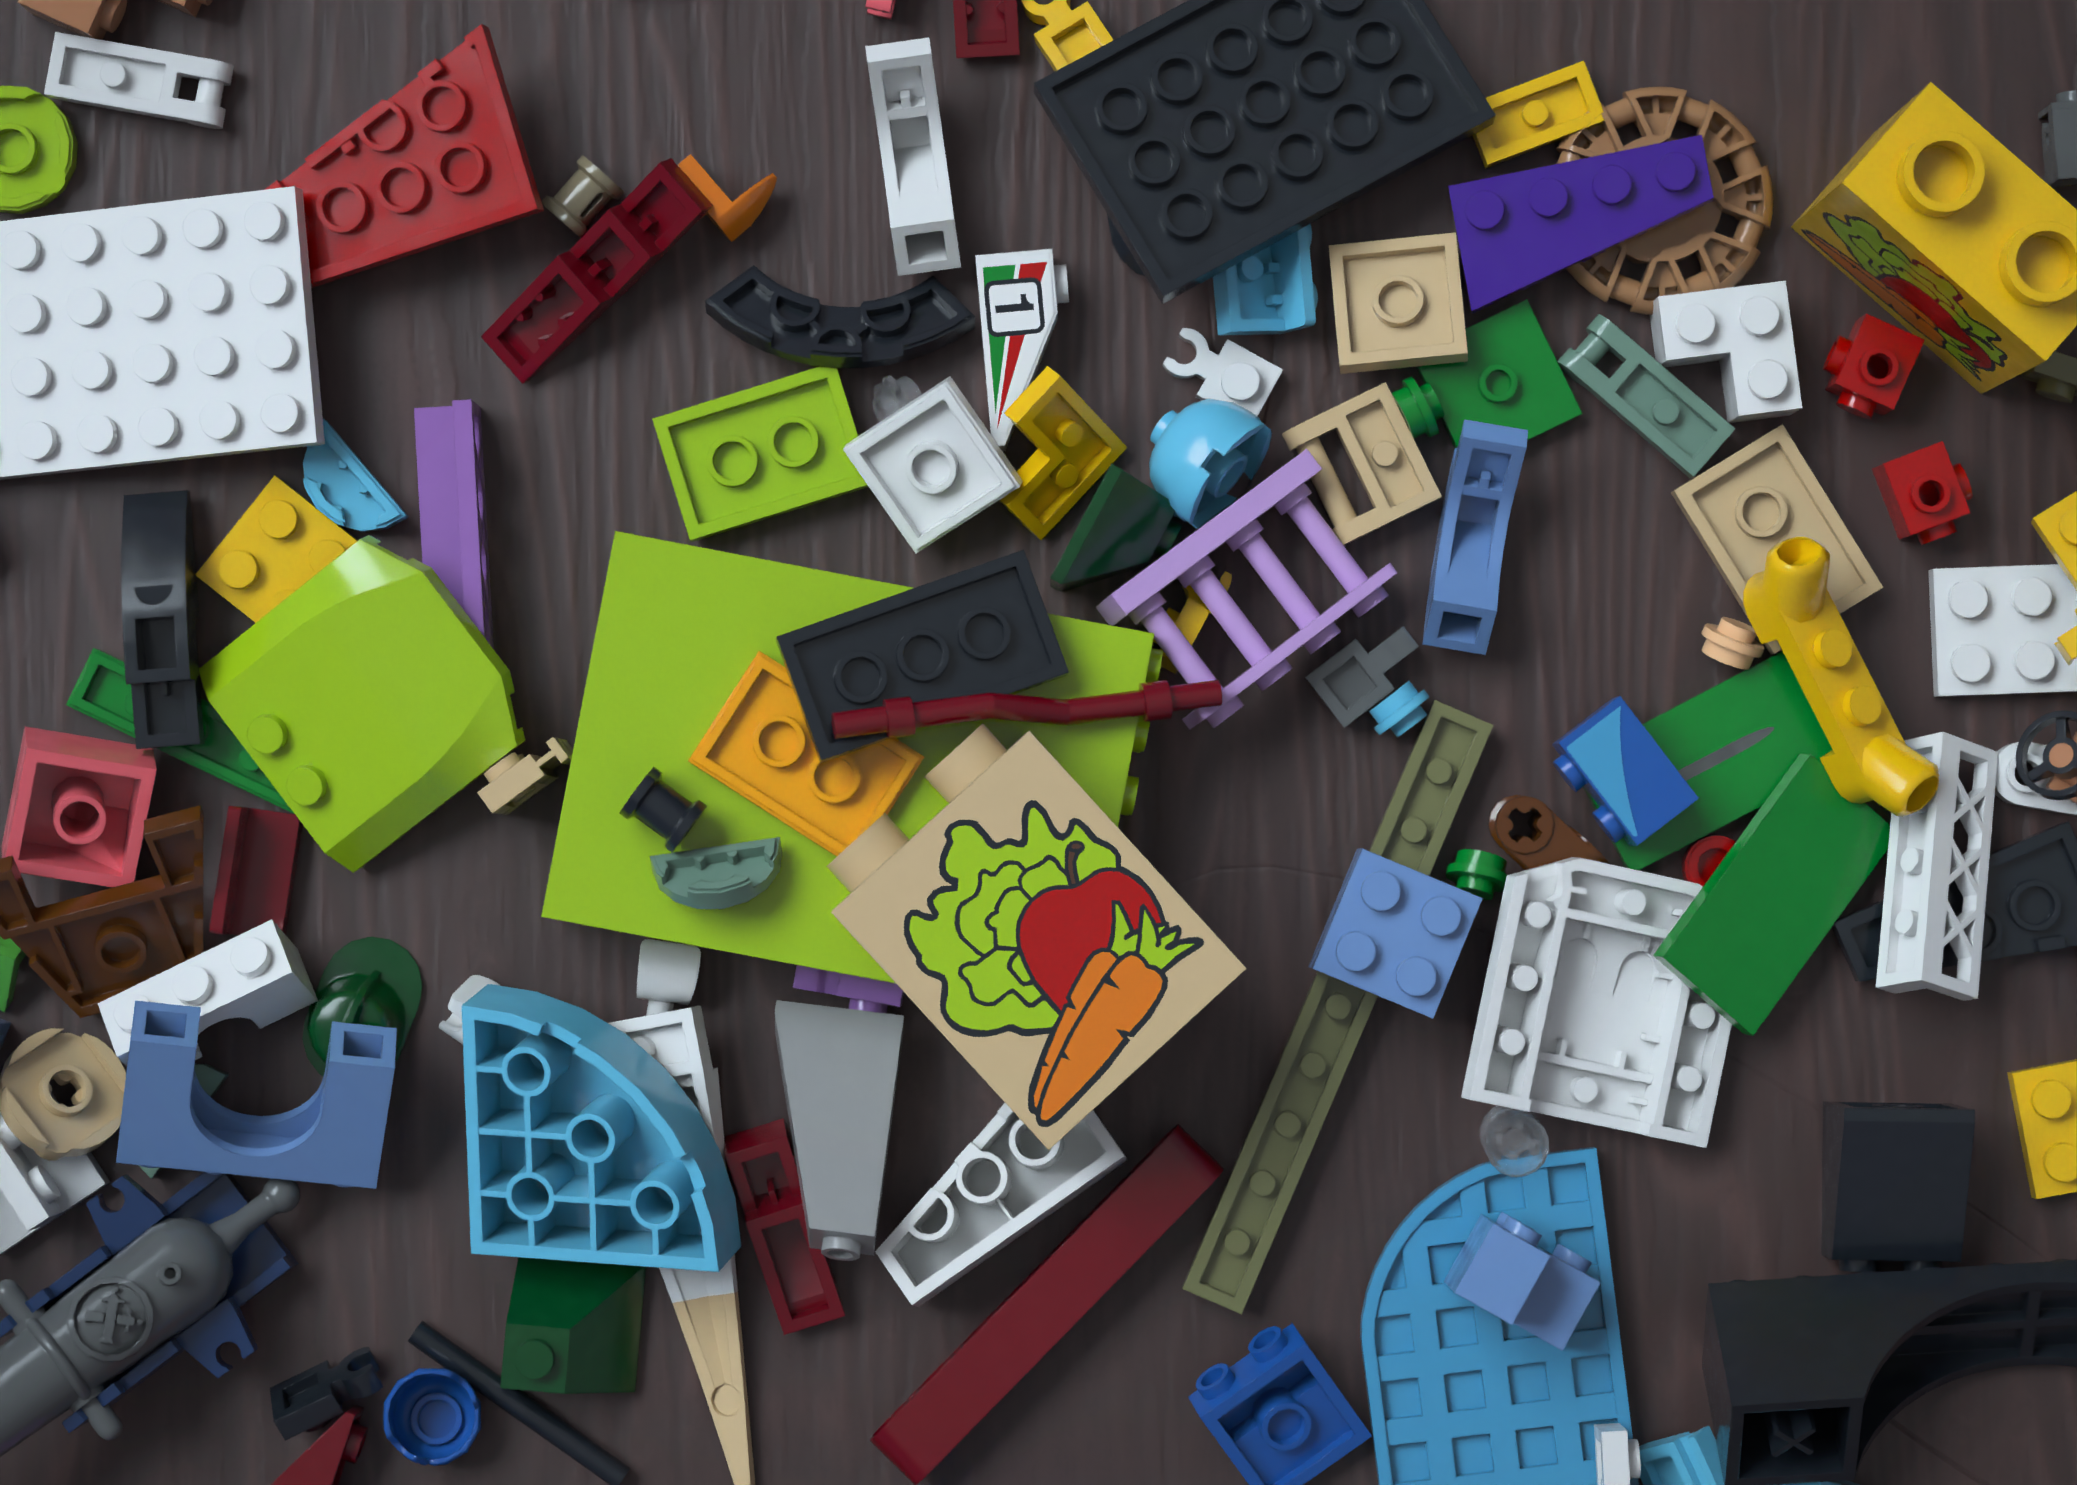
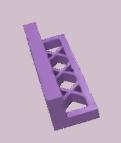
(455, 505)

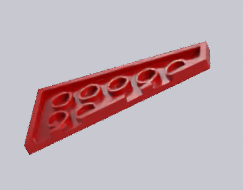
(418, 168)

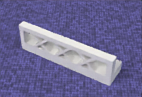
(1924, 863)

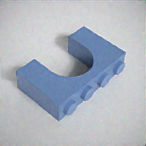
(323, 1141)

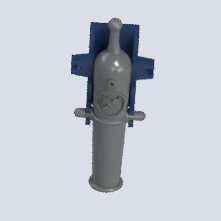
(155, 1289)

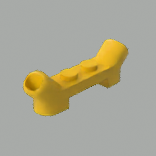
(1868, 751)

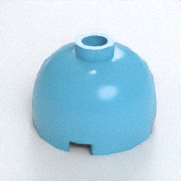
(1204, 455)

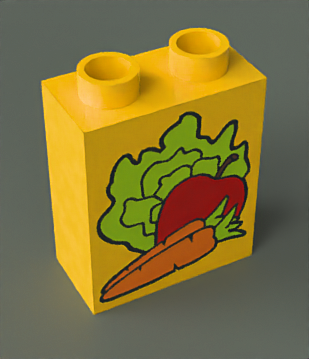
(1953, 240)

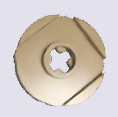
(53, 1127)

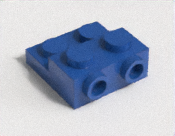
(1278, 1411)

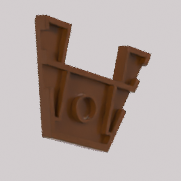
(119, 934)

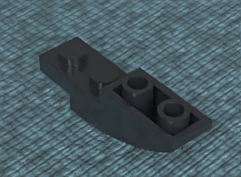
(160, 619)

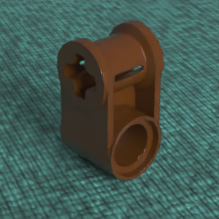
(1550, 837)

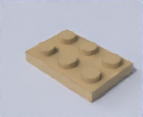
(1765, 499)

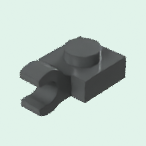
(1356, 679)

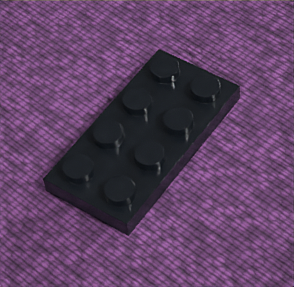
(928, 643)

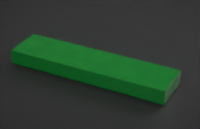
(107, 698)

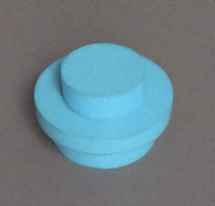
(1400, 710)

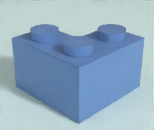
(1520, 1281)

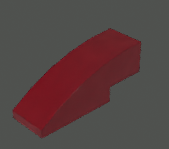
(771, 1198)

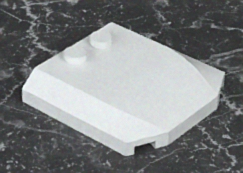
(1584, 1013)

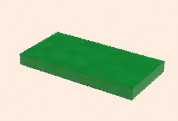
(1775, 895)

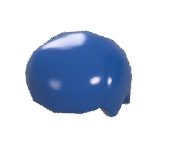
(432, 1416)

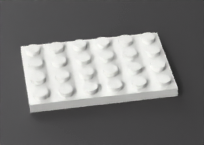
(157, 334)

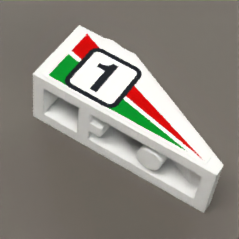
(1017, 320)

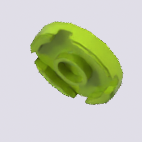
(35, 150)

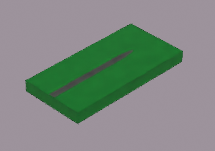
(1730, 751)

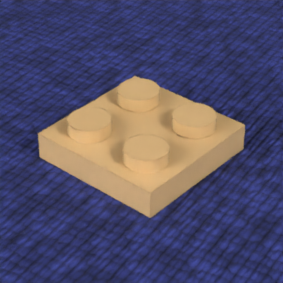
(1398, 303)

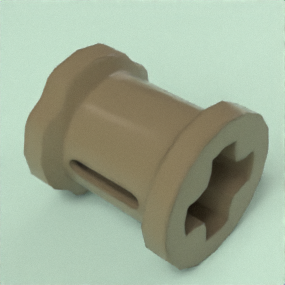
(582, 197)

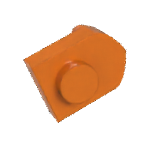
(729, 216)

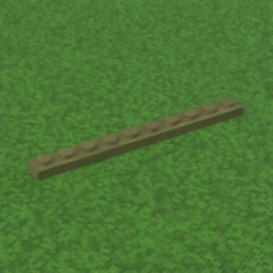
(1328, 1028)

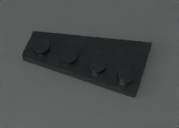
(2026, 909)

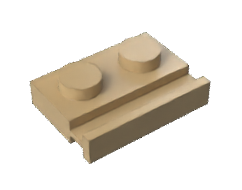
(521, 777)

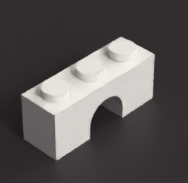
(245, 977)

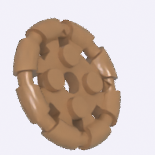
(1746, 198)

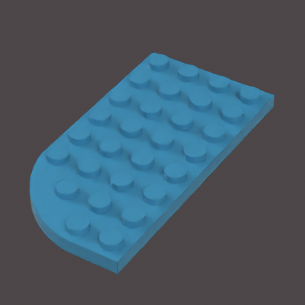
(1460, 1388)

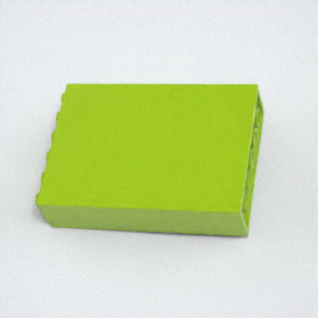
(663, 662)

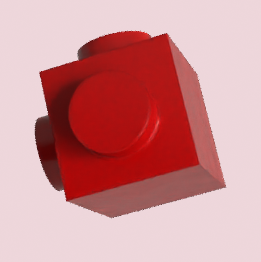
(1871, 366)
(1924, 493)

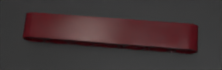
(1046, 1304)

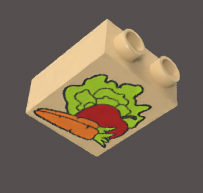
(1031, 931)

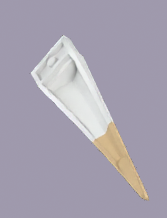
(704, 1299)

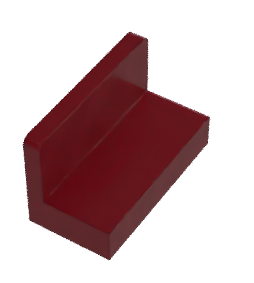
(255, 870)

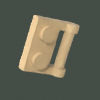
(1381, 455)

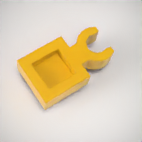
(1067, 32)

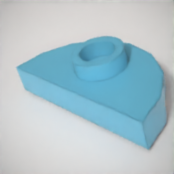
(346, 488)

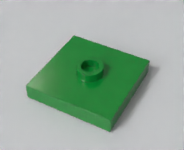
(1506, 380)

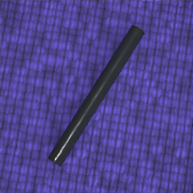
(519, 1405)

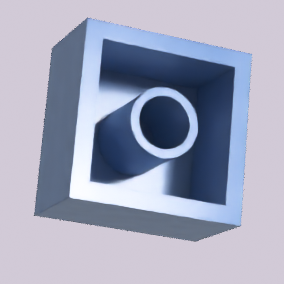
(1395, 932)

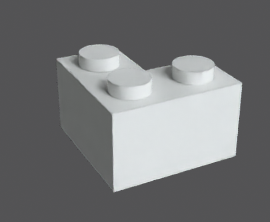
(1745, 332)

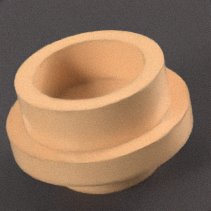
(1731, 643)

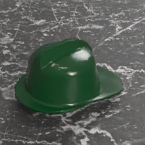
(366, 985)

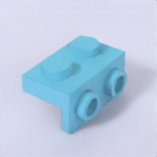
(1268, 290)

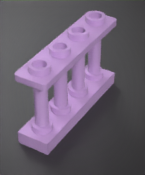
(1241, 529)

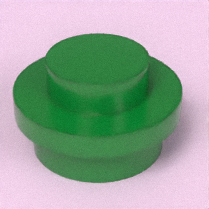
(1419, 407)
(1478, 872)

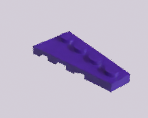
(1554, 216)

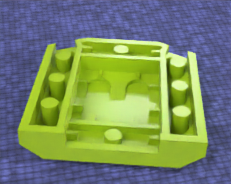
(366, 700)

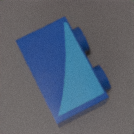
(1623, 773)

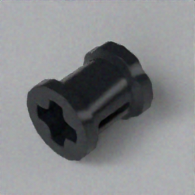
(663, 809)

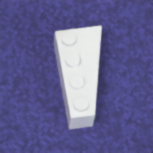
(991, 1198)

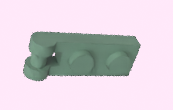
(1647, 397)

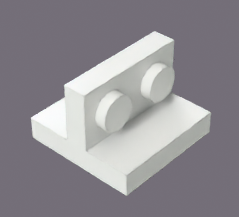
(39, 1189)

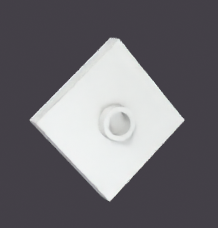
(933, 465)

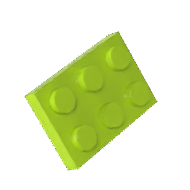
(760, 452)

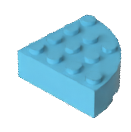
(585, 1143)

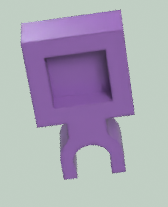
(863, 992)

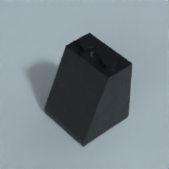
(1895, 1183)

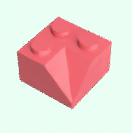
(78, 807)

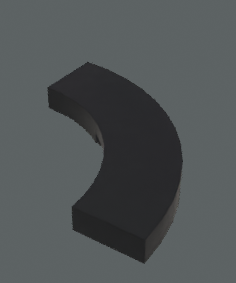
(834, 336)

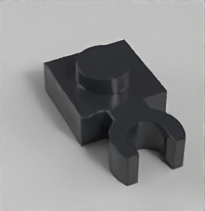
(317, 1394)

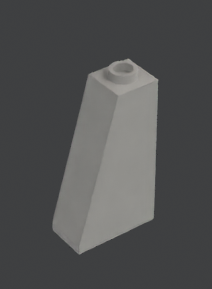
(840, 1108)

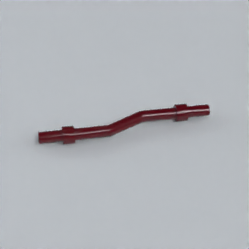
(901, 716)

